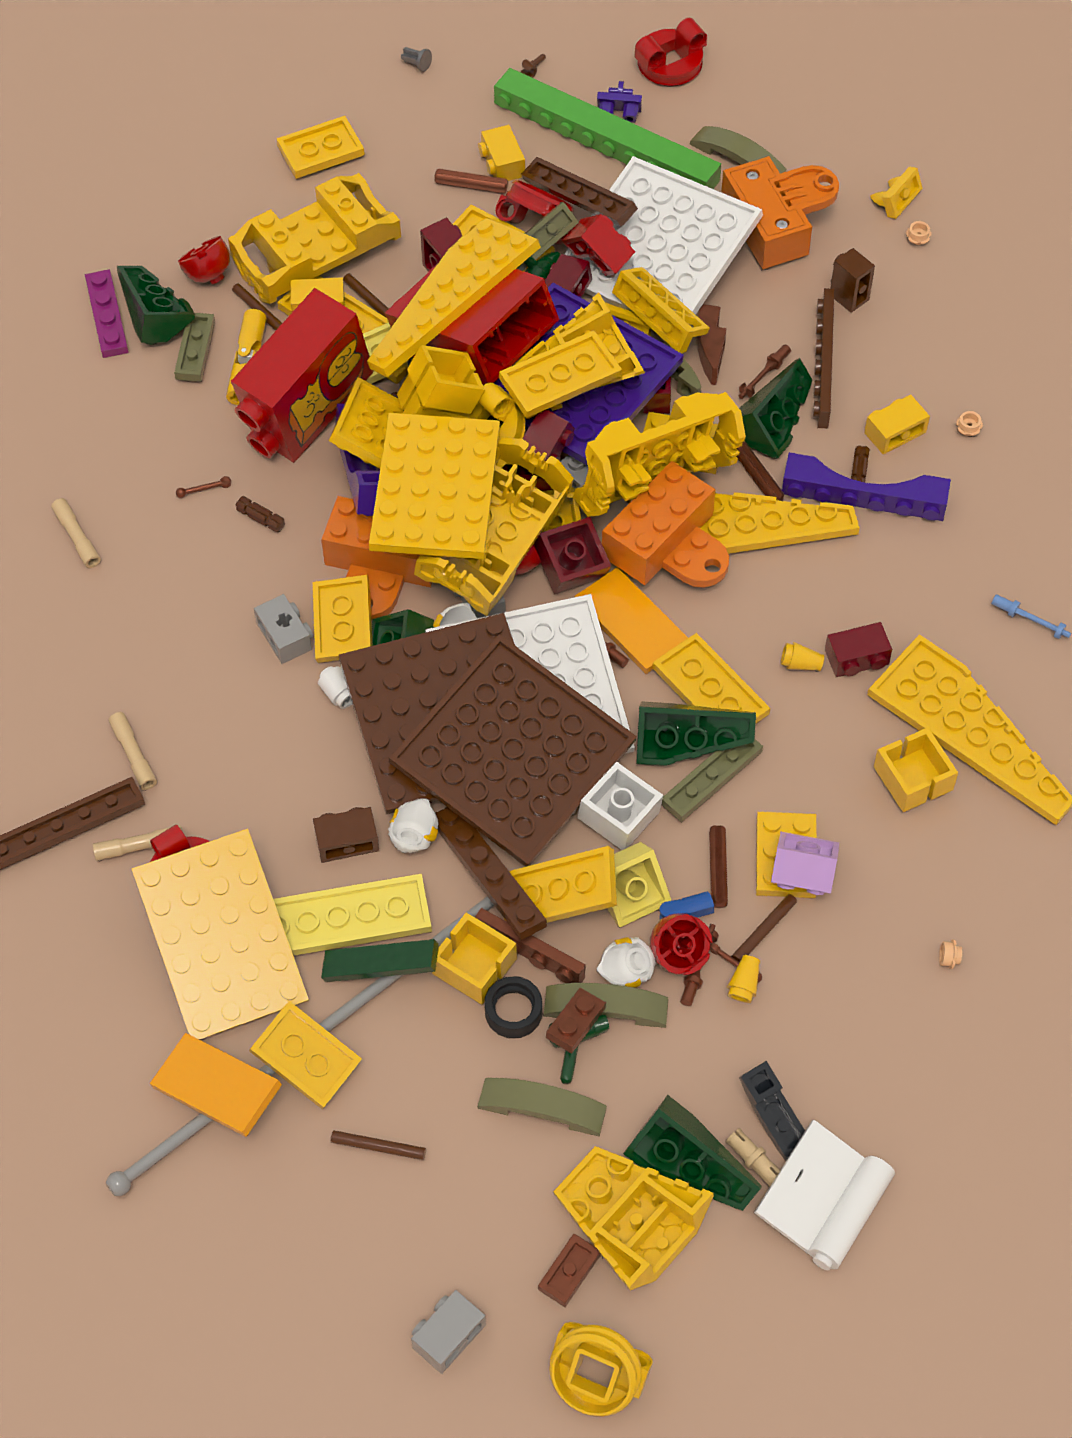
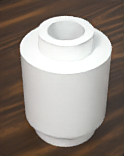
(335, 687)

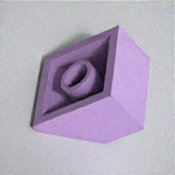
(805, 863)

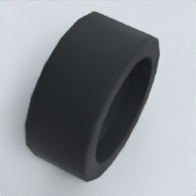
(513, 985)

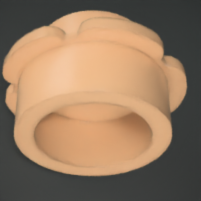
(918, 233)
(969, 418)
(950, 954)

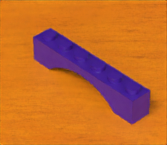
(361, 477)
(919, 497)

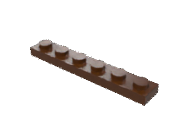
(579, 191)
(823, 366)
(69, 821)
(490, 874)

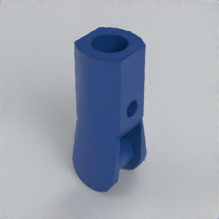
(694, 905)

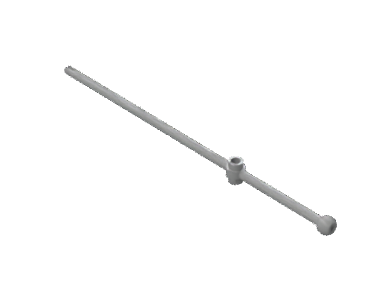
(120, 1182)

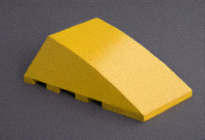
(597, 318)
(632, 1213)

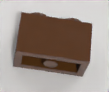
(852, 279)
(346, 834)

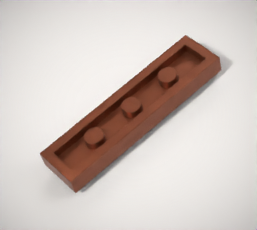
(538, 952)

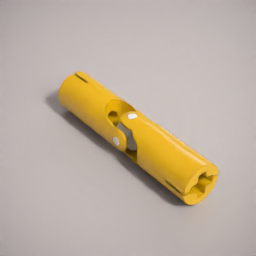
(249, 343)

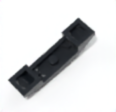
(772, 1108)

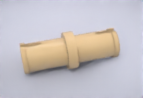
(753, 1156)

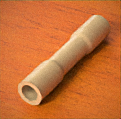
(82, 544)
(138, 764)
(119, 847)

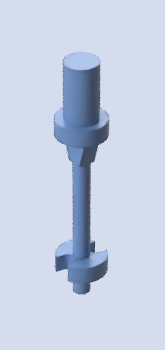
(1013, 608)

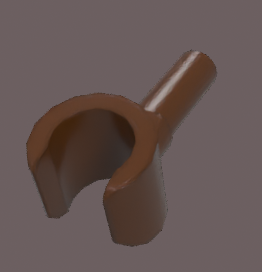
(530, 66)

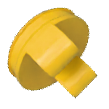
(500, 405)
(606, 1346)

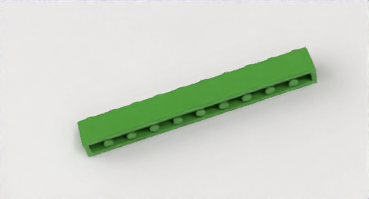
(600, 128)

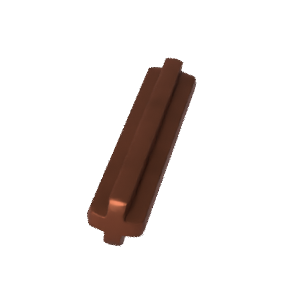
(471, 181)
(758, 472)
(718, 866)

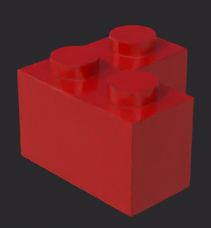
(600, 242)

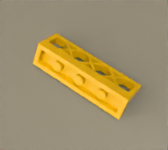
(656, 309)

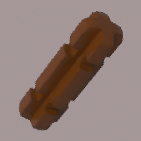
(860, 463)
(260, 514)

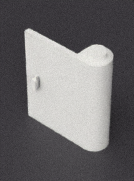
(828, 1199)

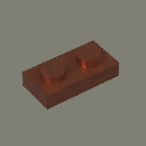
(575, 1020)
(569, 1270)

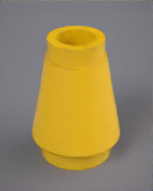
(801, 658)
(744, 980)

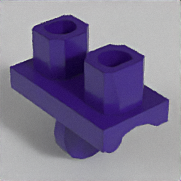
(620, 100)

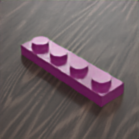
(106, 313)

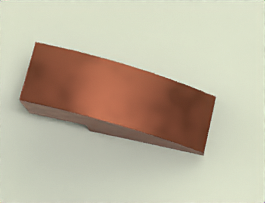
(713, 343)

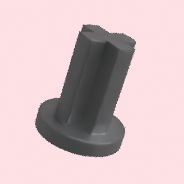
(419, 58)

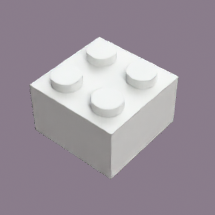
(620, 806)

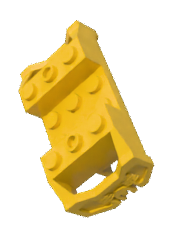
(313, 237)
(626, 461)
(515, 522)

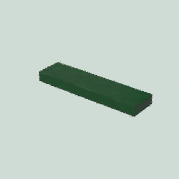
(380, 960)

